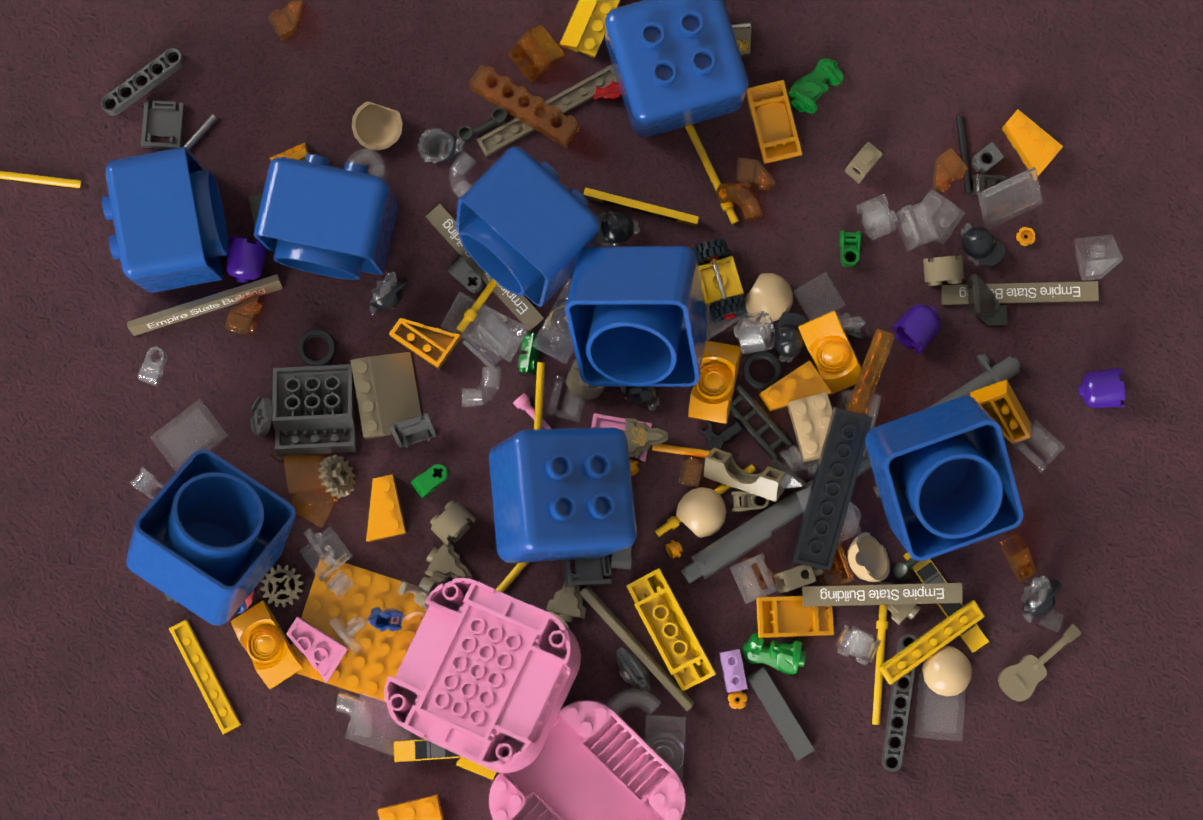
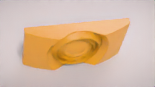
(773, 122)
(831, 351)
(714, 391)
(789, 618)
(266, 645)

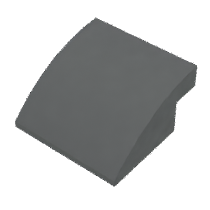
(330, 405)

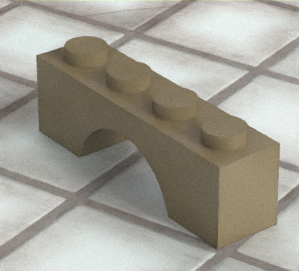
(723, 469)

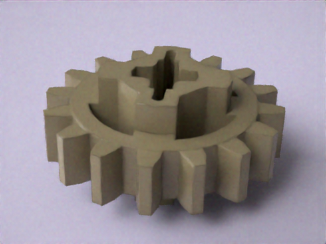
(337, 476)
(275, 594)

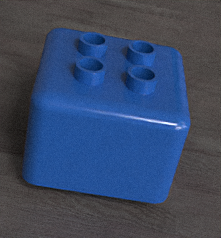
(675, 63)
(326, 217)
(166, 220)
(525, 226)
(637, 316)
(944, 477)
(562, 494)
(209, 537)

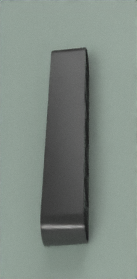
(902, 712)

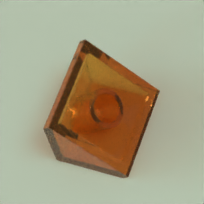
(840, 570)

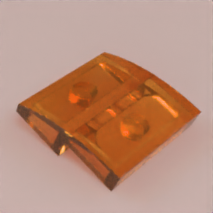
(303, 472)
(314, 505)

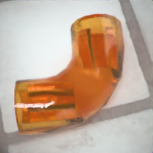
(742, 197)

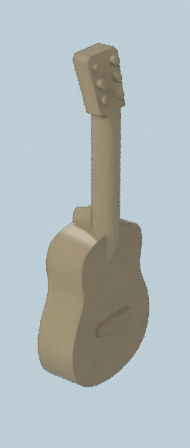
(422, 591)
(1020, 679)

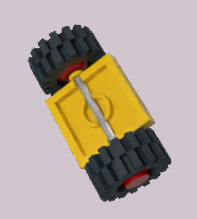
(720, 280)

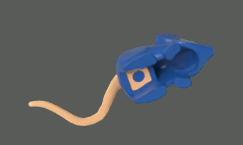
(389, 618)

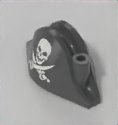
(632, 669)

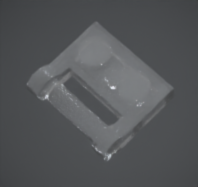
(572, 403)
(1042, 441)
(748, 582)

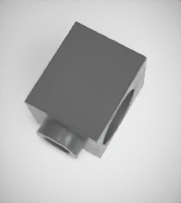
(990, 151)

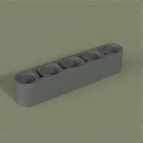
(133, 82)
(780, 714)

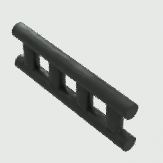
(769, 422)

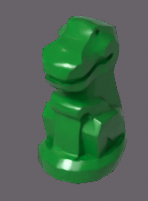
(811, 87)
(780, 656)

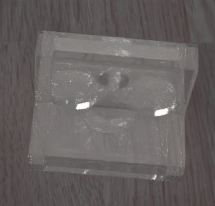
(915, 226)
(324, 552)
(348, 633)

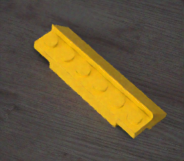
(587, 26)
(670, 630)

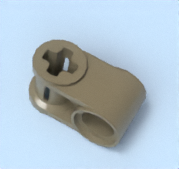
(747, 502)

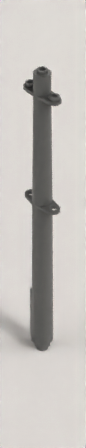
(761, 527)

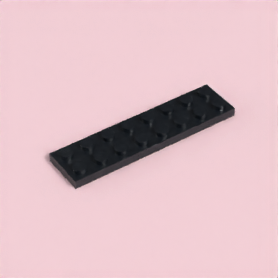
(832, 489)

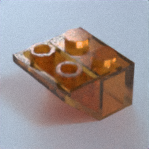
(535, 53)

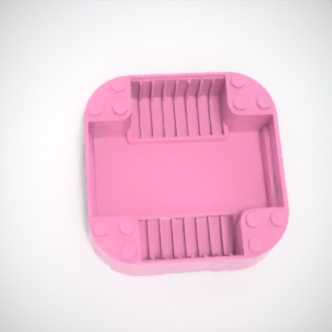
(484, 675)
(589, 773)

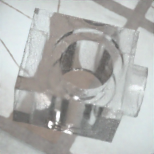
(340, 583)

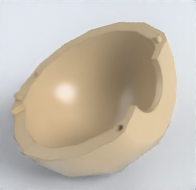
(376, 126)
(770, 294)
(702, 511)
(868, 558)
(947, 671)

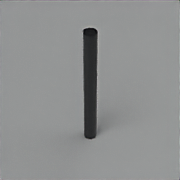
(964, 153)

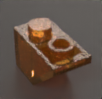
(287, 20)
(947, 169)
(752, 173)
(242, 317)
(1018, 557)

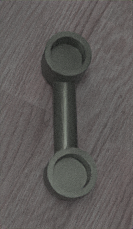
(499, 118)
(901, 570)

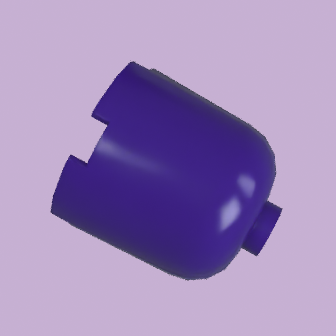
(245, 259)
(917, 327)
(1103, 388)

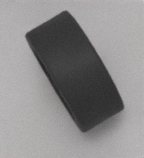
(316, 333)
(776, 369)

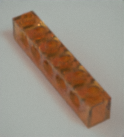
(562, 135)

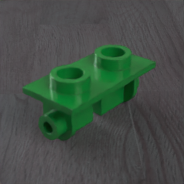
(528, 362)

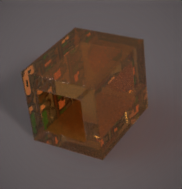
(691, 472)

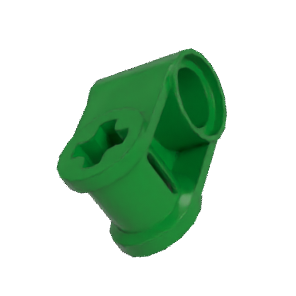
(849, 244)
(428, 482)

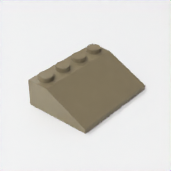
(385, 392)

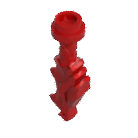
(610, 92)

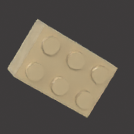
(810, 422)

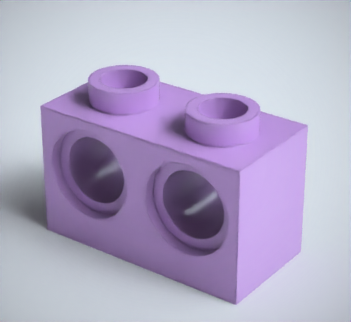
(733, 670)

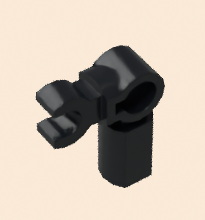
(727, 435)

